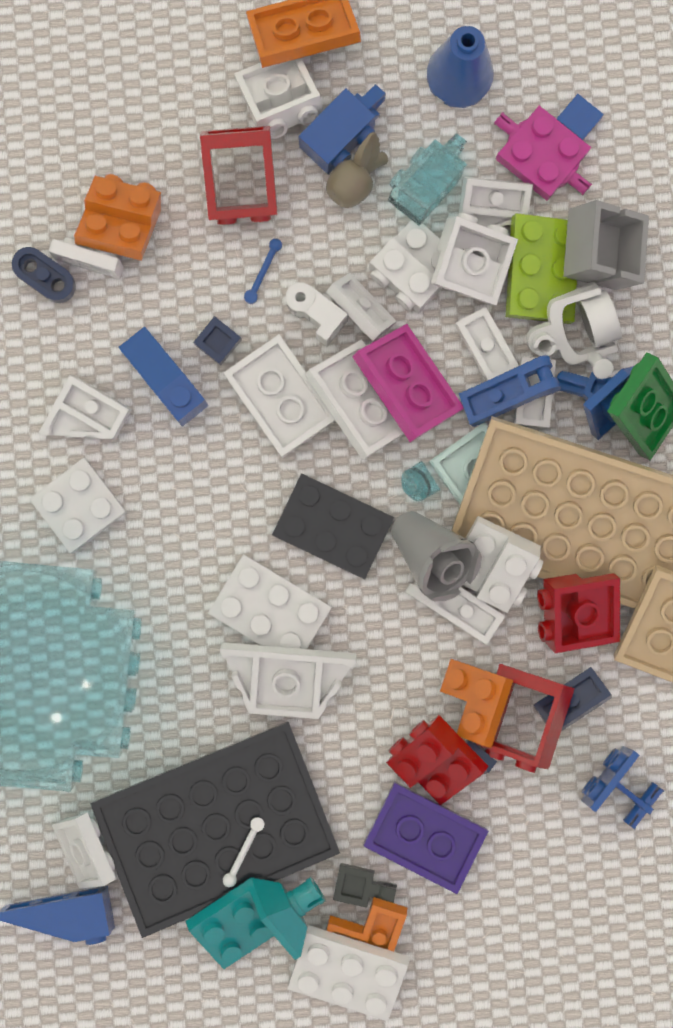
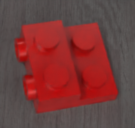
(579, 611)
(436, 760)

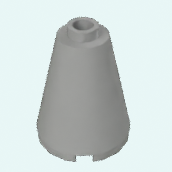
(435, 555)

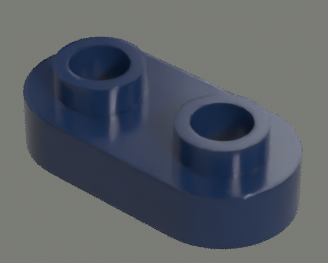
(44, 276)

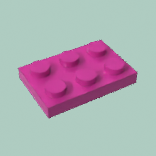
(408, 382)

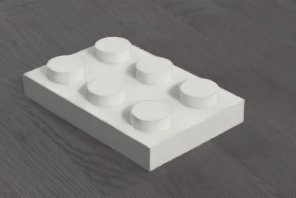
(279, 396)
(354, 402)
(268, 607)
(348, 973)

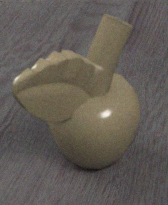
(351, 179)

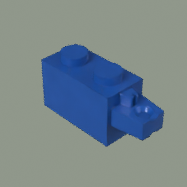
(341, 127)

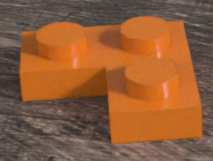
(485, 698)
(380, 928)

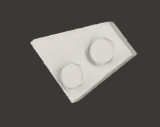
(494, 200)
(85, 412)

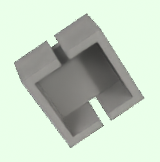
(606, 245)

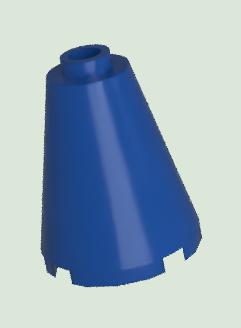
(461, 68)

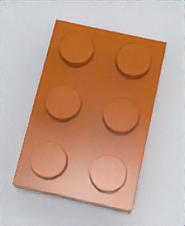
(301, 29)

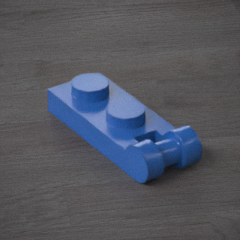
(509, 391)

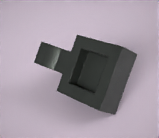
(356, 886)

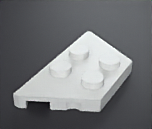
(286, 679)

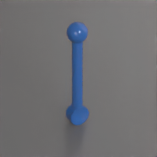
(251, 295)

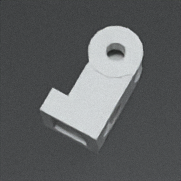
(310, 304)

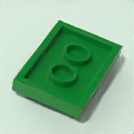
(645, 406)

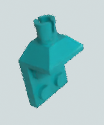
(253, 916)

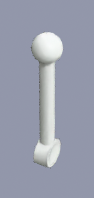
(256, 824)

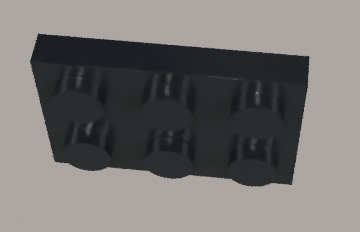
(333, 526)

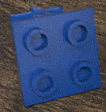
(617, 765)

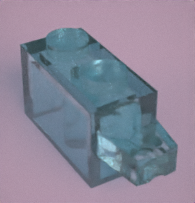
(428, 179)

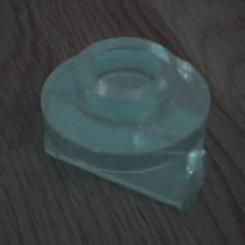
(418, 482)

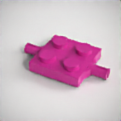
(543, 153)

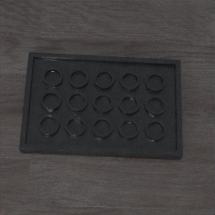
(187, 825)

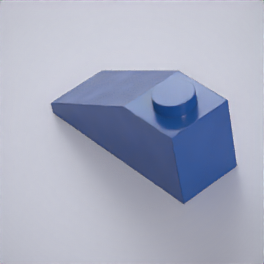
(163, 376)
(68, 916)

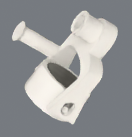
(599, 323)

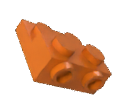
(118, 216)

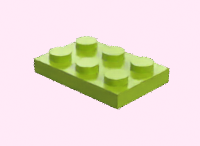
(538, 268)

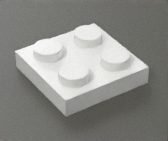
(78, 505)
(84, 852)

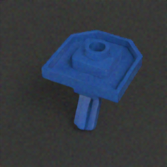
(597, 396)

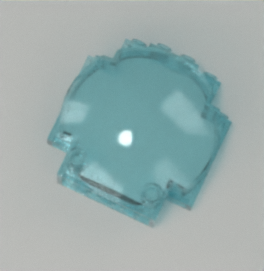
(61, 674)

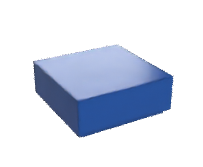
(580, 116)

